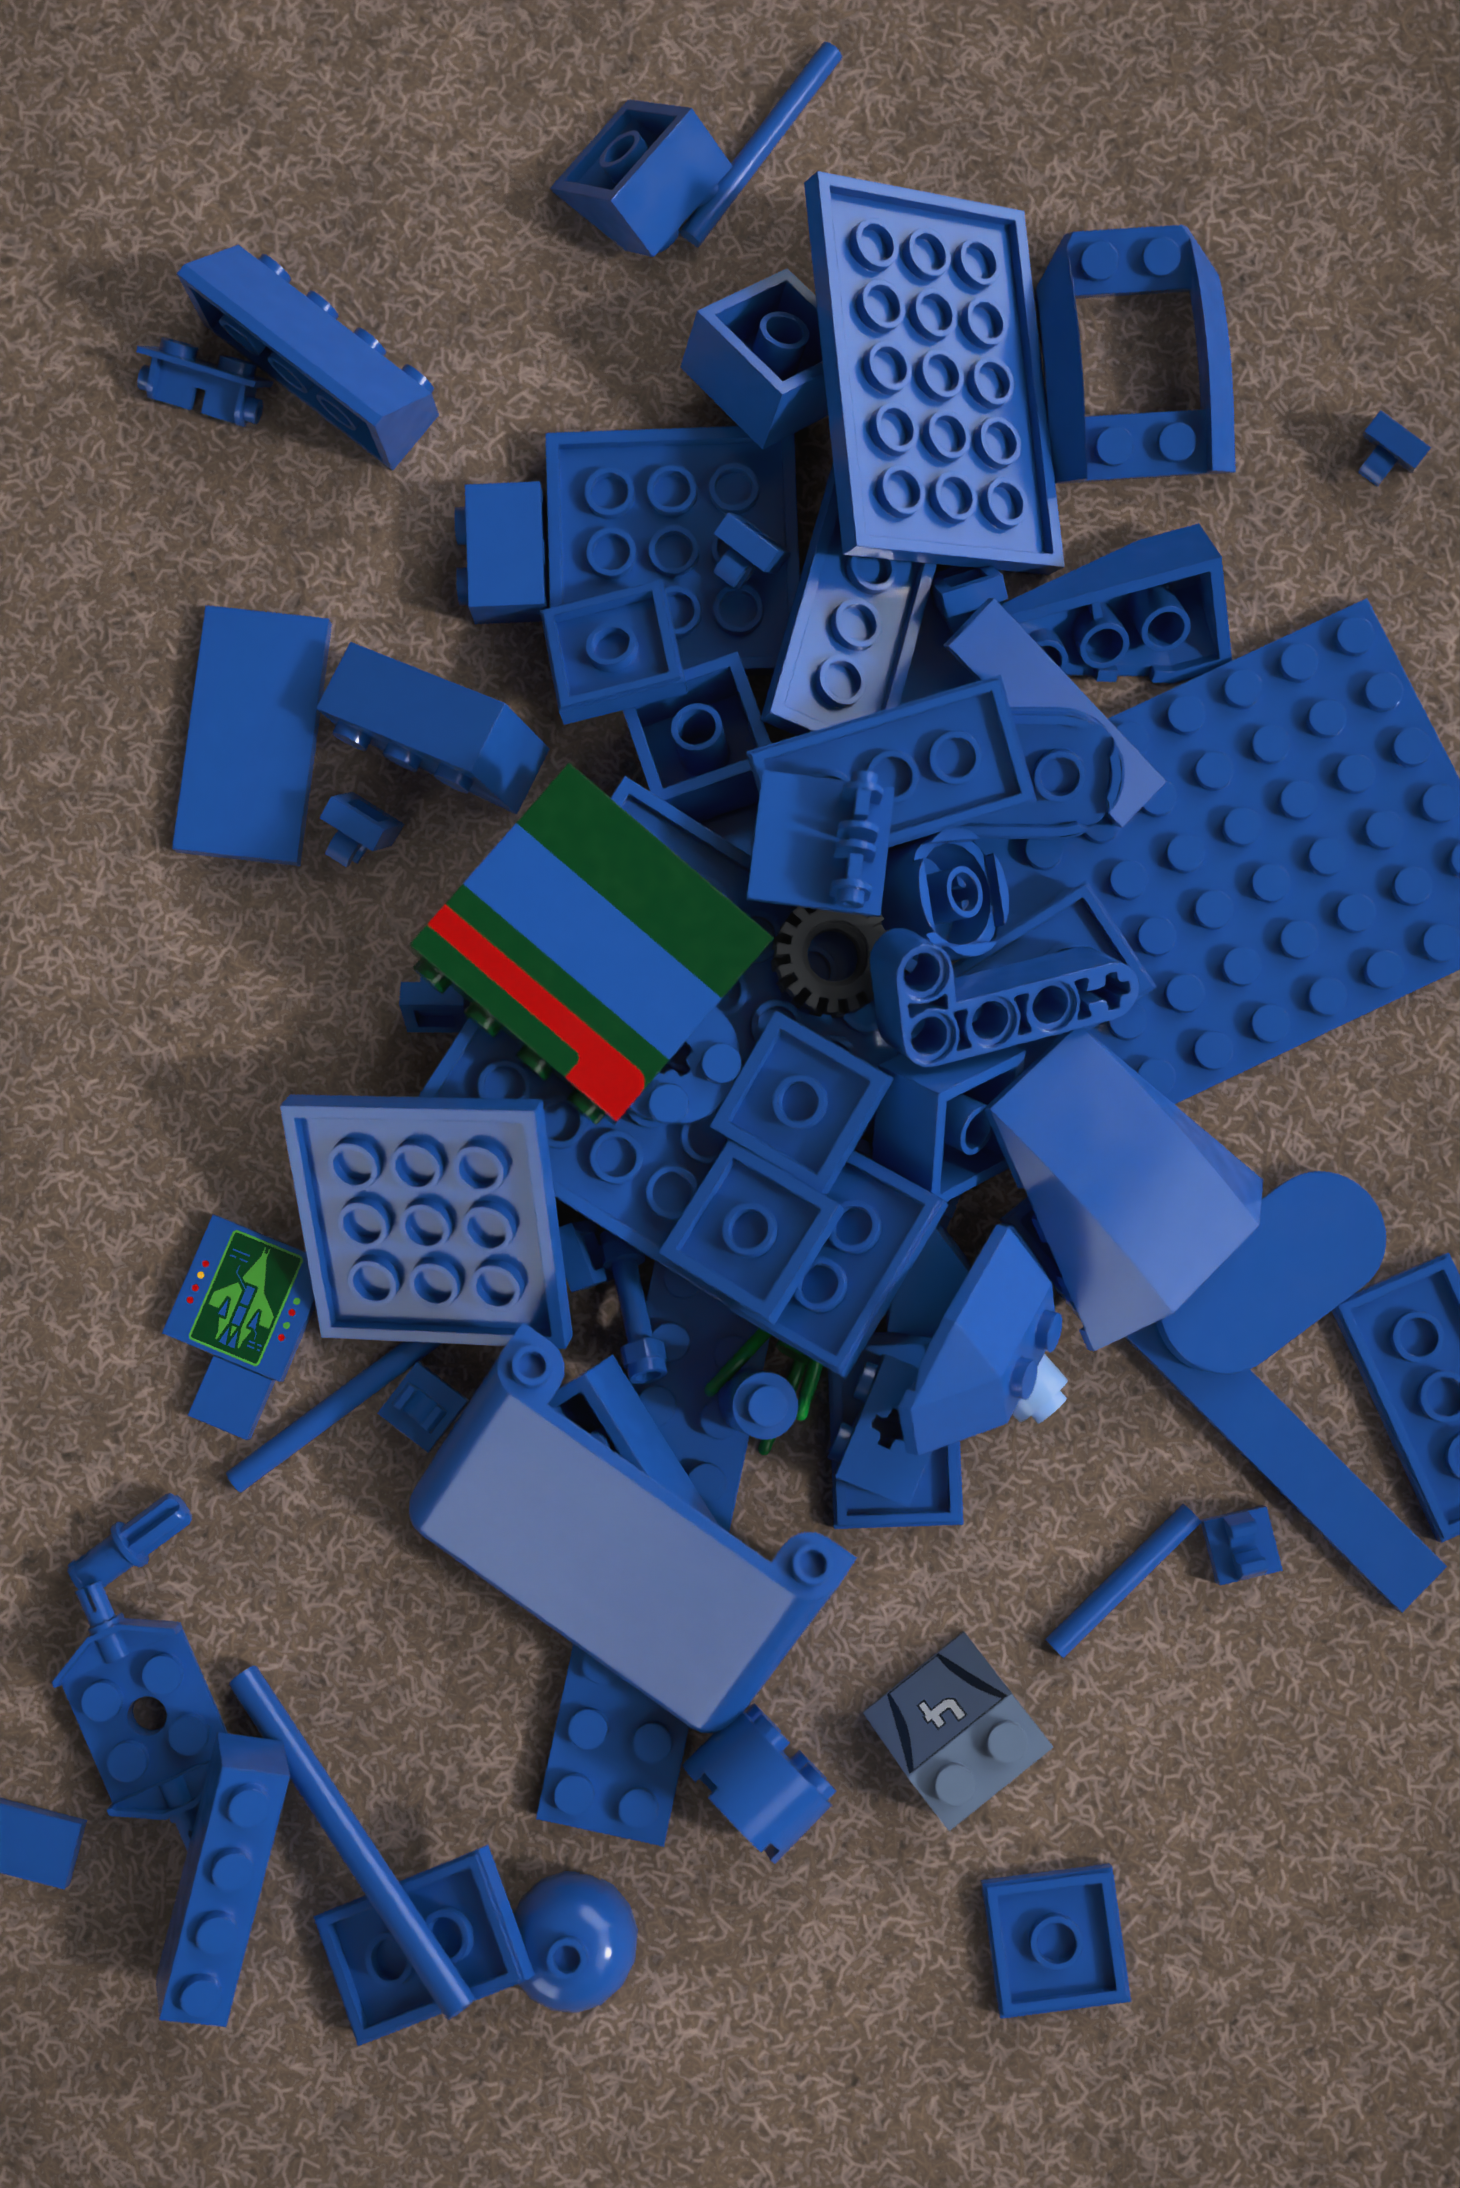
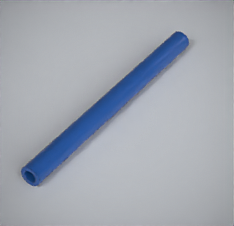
(354, 1845)

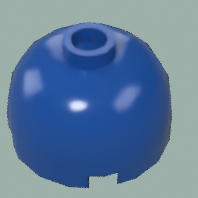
(576, 1940)

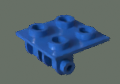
(821, 842)

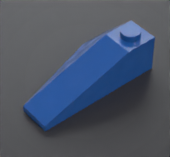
(1135, 611)

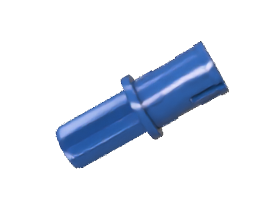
(131, 1542)

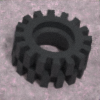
(799, 979)

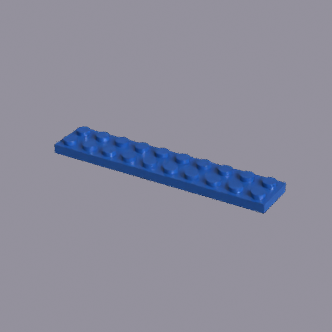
(612, 1746)

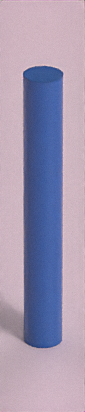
(1123, 1580)

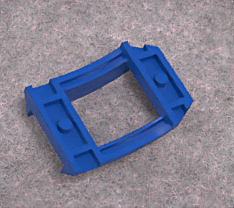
(1137, 443)

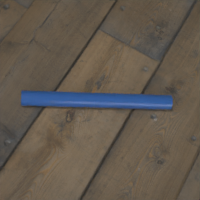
(763, 142)
(327, 1413)

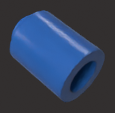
(758, 1403)

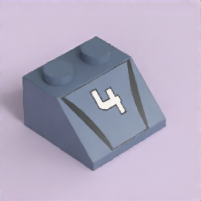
(957, 1731)

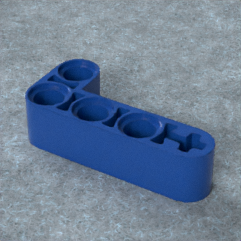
(1078, 985)

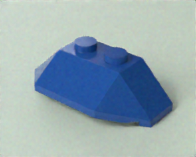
(983, 1348)

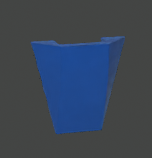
(1120, 1186)

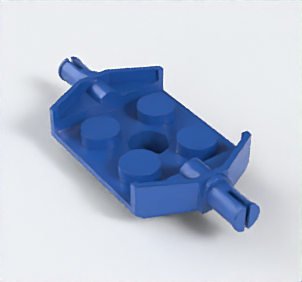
(124, 1659)

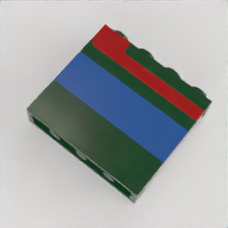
(588, 946)

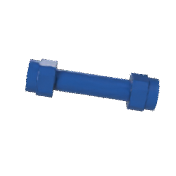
(644, 1354)

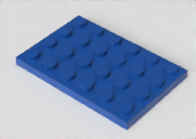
(932, 377)

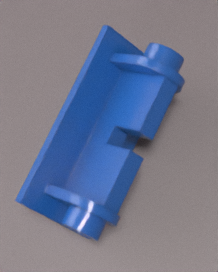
(178, 374)

